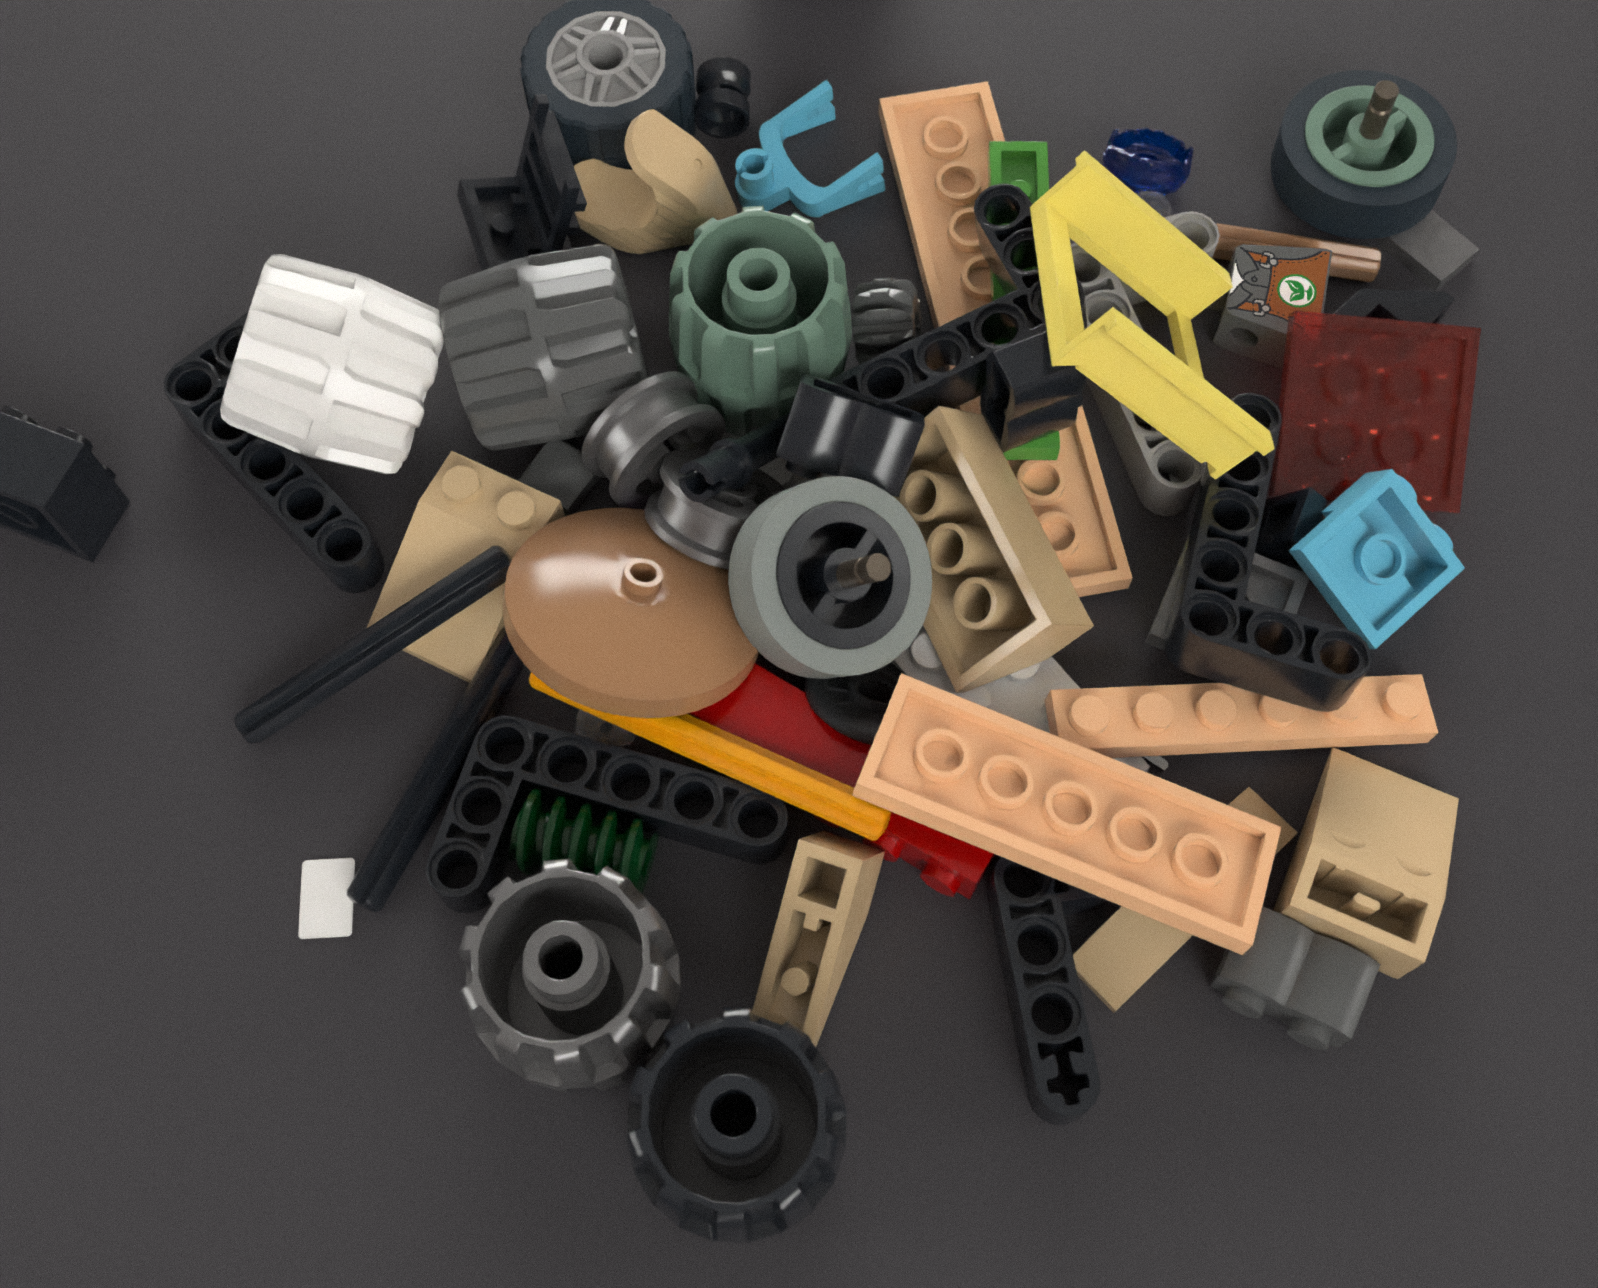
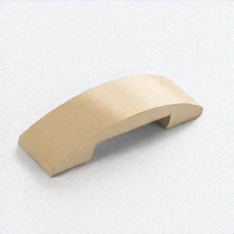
(1135, 946)

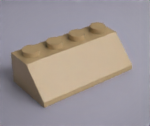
(995, 576)

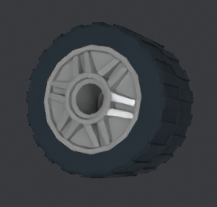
(607, 67)

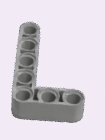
(1143, 451)

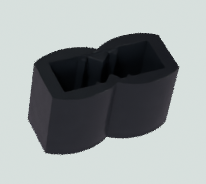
(1028, 394)
(849, 435)

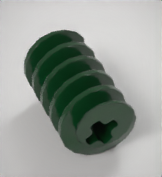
(591, 847)

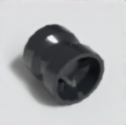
(722, 98)

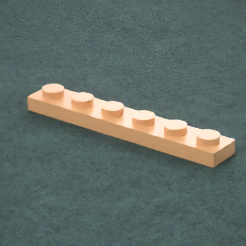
(1231, 719)

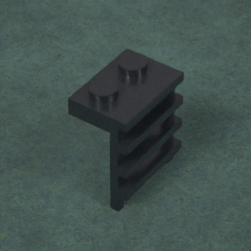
(528, 210)

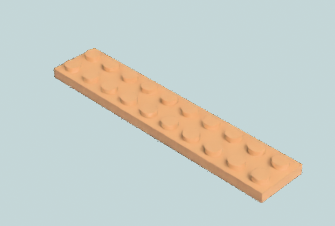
(940, 169)

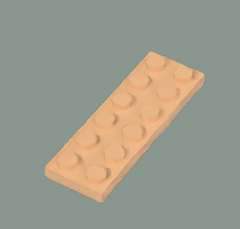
(1071, 814)

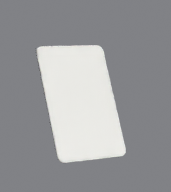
(324, 898)

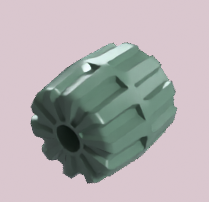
(757, 311)

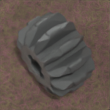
(884, 316)

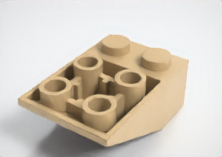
(1372, 862)

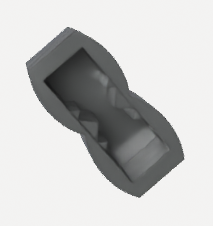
(1298, 979)

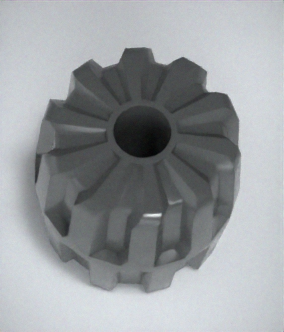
(541, 345)

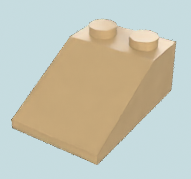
(455, 521)

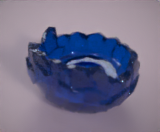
(1148, 160)

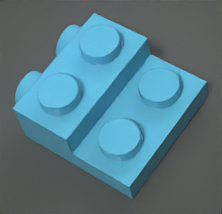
(1377, 556)

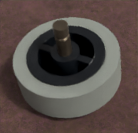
(830, 578)

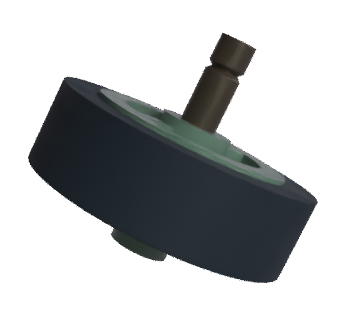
(1363, 154)

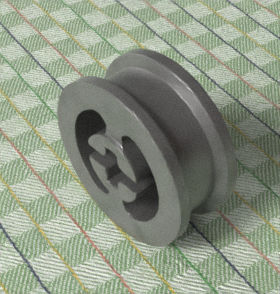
(641, 429)
(706, 528)

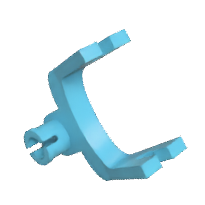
(770, 178)

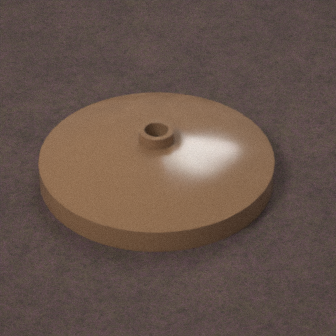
(623, 617)

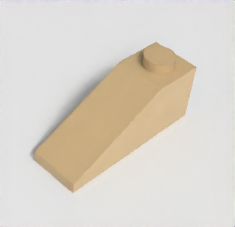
(817, 930)

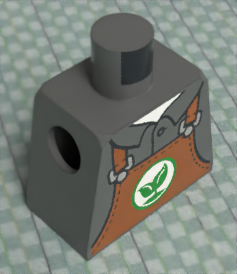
(1265, 290)

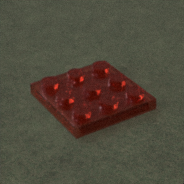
(1374, 400)

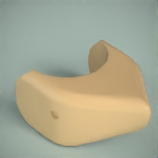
(663, 197)

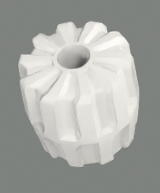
(333, 365)

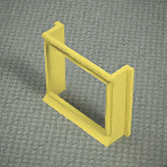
(1113, 351)

